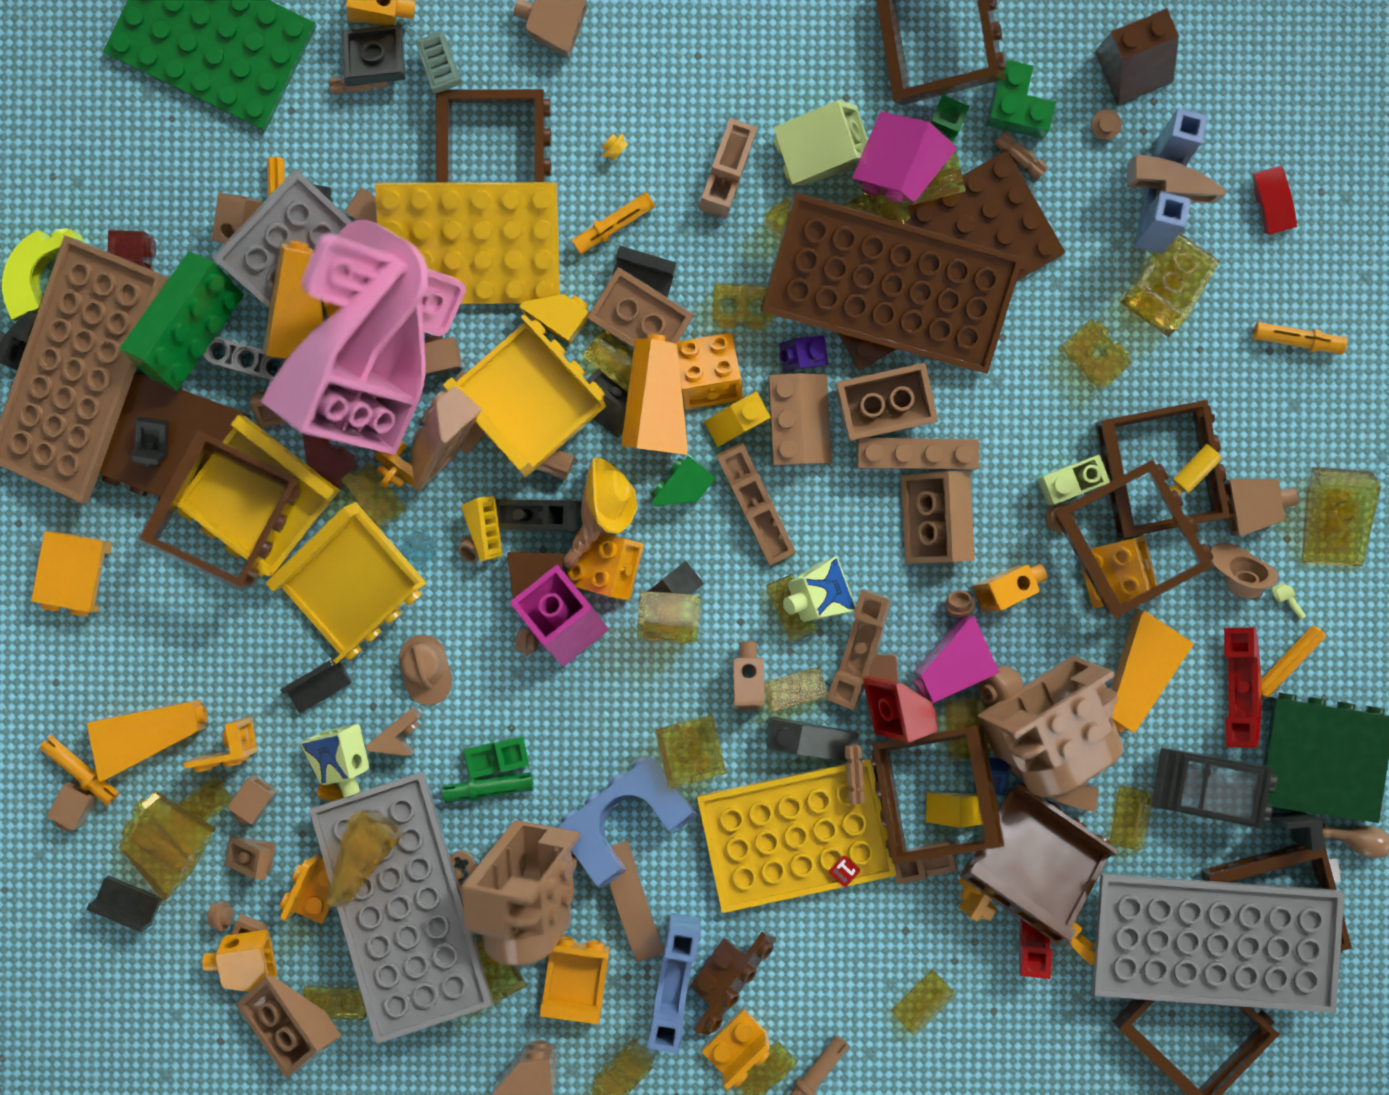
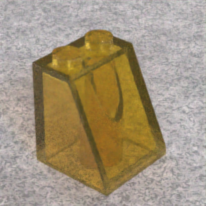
(164, 842)

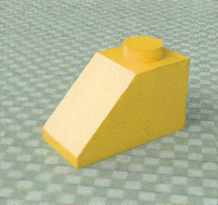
(558, 314)
(737, 419)

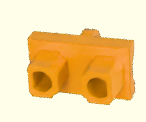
(397, 467)
(976, 903)

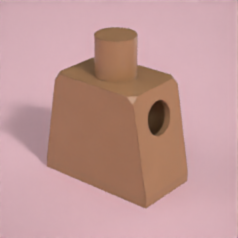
(553, 22)
(231, 214)
(1257, 504)
(748, 692)

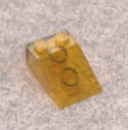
(1170, 285)
(1339, 515)
(361, 851)

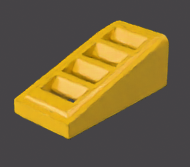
(483, 527)

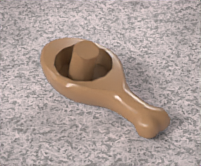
(1365, 840)

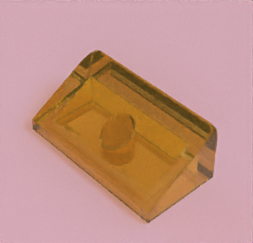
(611, 358)
(795, 689)
(1131, 818)
(923, 1002)

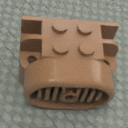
(1057, 728)
(522, 893)

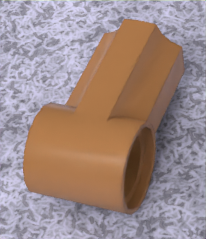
(558, 464)

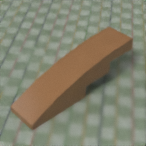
(755, 503)

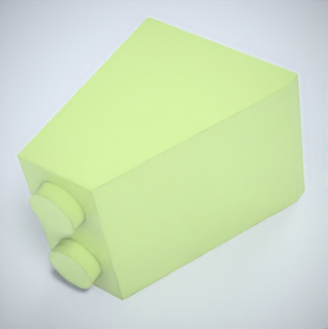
(821, 142)

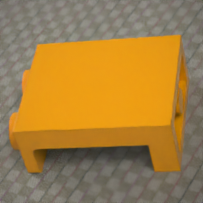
(69, 572)
(575, 981)

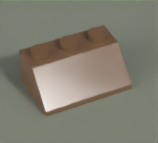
(886, 402)
(799, 419)
(441, 434)
(937, 517)

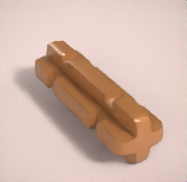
(338, 86)
(1021, 155)
(854, 774)

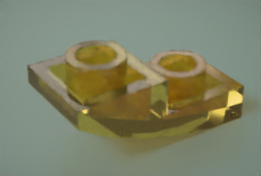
(793, 625)
(207, 799)
(338, 1002)
(771, 1071)

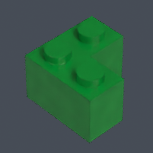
(1014, 109)

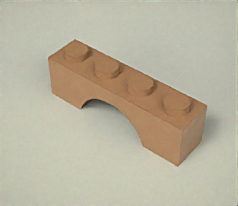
(917, 454)

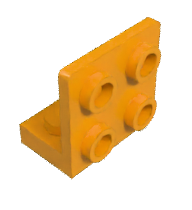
(709, 371)
(608, 566)
(1126, 568)
(240, 739)
(309, 893)
(737, 1048)

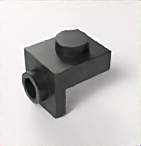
(150, 441)

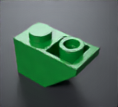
(685, 485)

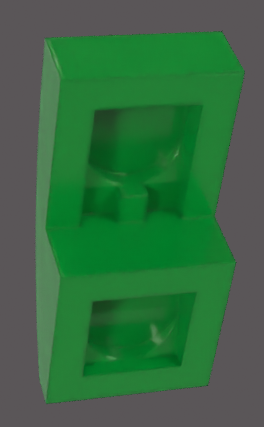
(949, 117)
(496, 757)

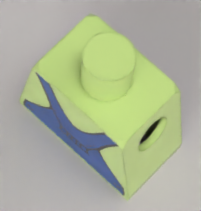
(820, 592)
(338, 757)

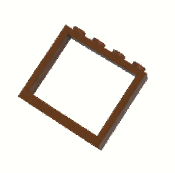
(903, 93)
(444, 124)
(1113, 465)
(177, 486)
(1089, 563)
(891, 816)
(1275, 860)
(1226, 1073)

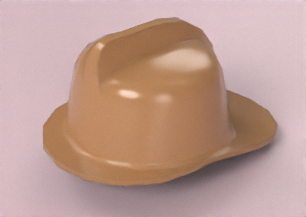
(1243, 572)
(425, 669)

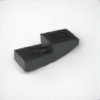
(15, 341)

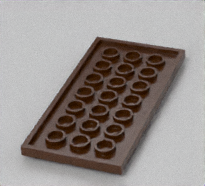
(992, 213)
(890, 283)

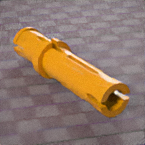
(614, 222)
(1311, 340)
(78, 770)

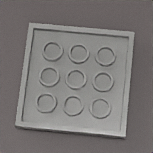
(290, 213)

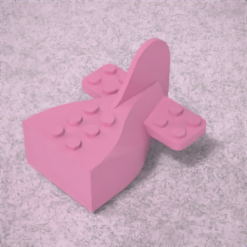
(366, 362)

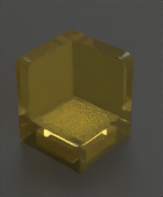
(776, 217)

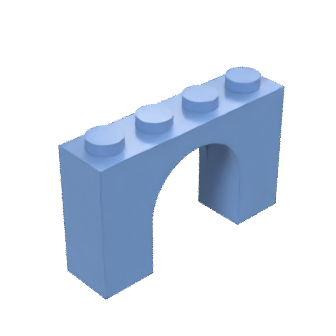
(1166, 215)
(645, 782)
(673, 983)

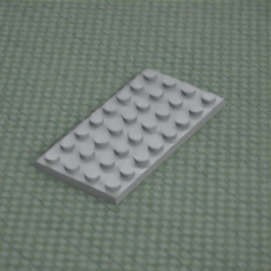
(408, 917)
(1218, 943)

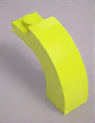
(24, 270)

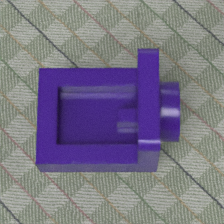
(803, 353)

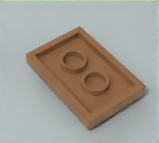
(635, 310)

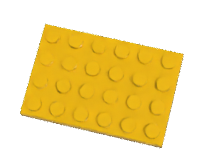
(485, 234)
(788, 832)

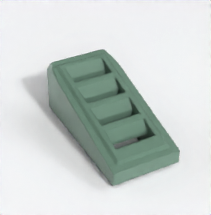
(438, 61)

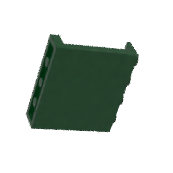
(1327, 757)

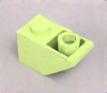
(1073, 480)

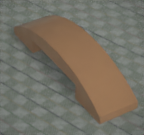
(861, 649)
(634, 907)

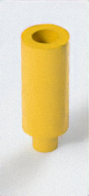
(1196, 470)

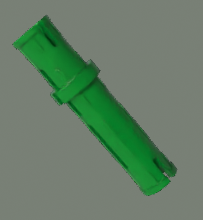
(496, 786)

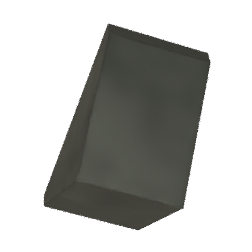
(680, 581)

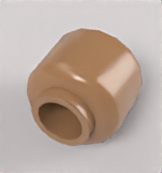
(1000, 686)

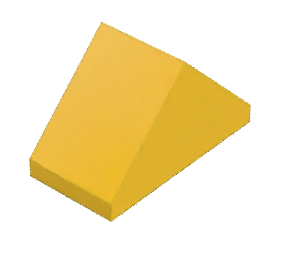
(953, 809)

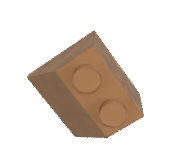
(529, 1072)

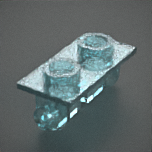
(418, 547)

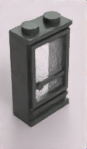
(1213, 787)

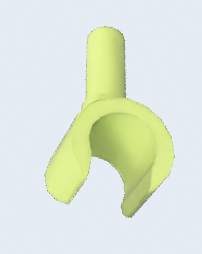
(1285, 592)

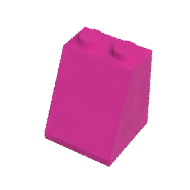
(901, 157)
(559, 616)
(955, 662)

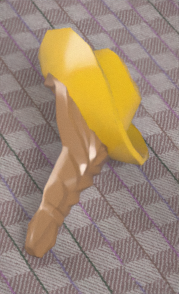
(606, 506)

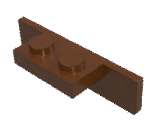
(725, 977)

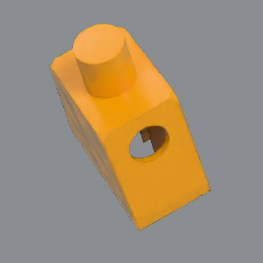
(373, 14)
(1009, 587)
(242, 960)

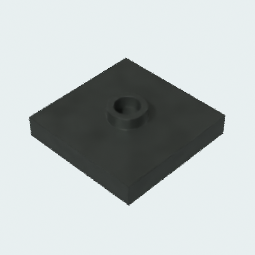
(373, 55)

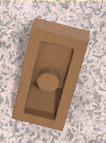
(391, 741)
(250, 856)

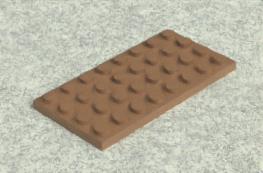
(73, 370)

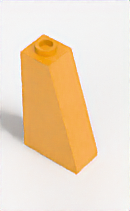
(292, 310)
(655, 399)
(1145, 668)
(136, 736)

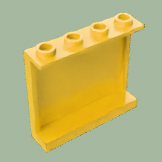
(530, 396)
(238, 503)
(349, 581)

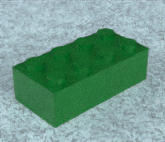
(182, 321)

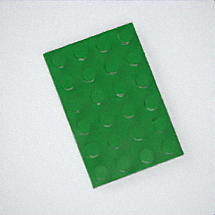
(215, 50)

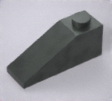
(539, 514)
(809, 739)

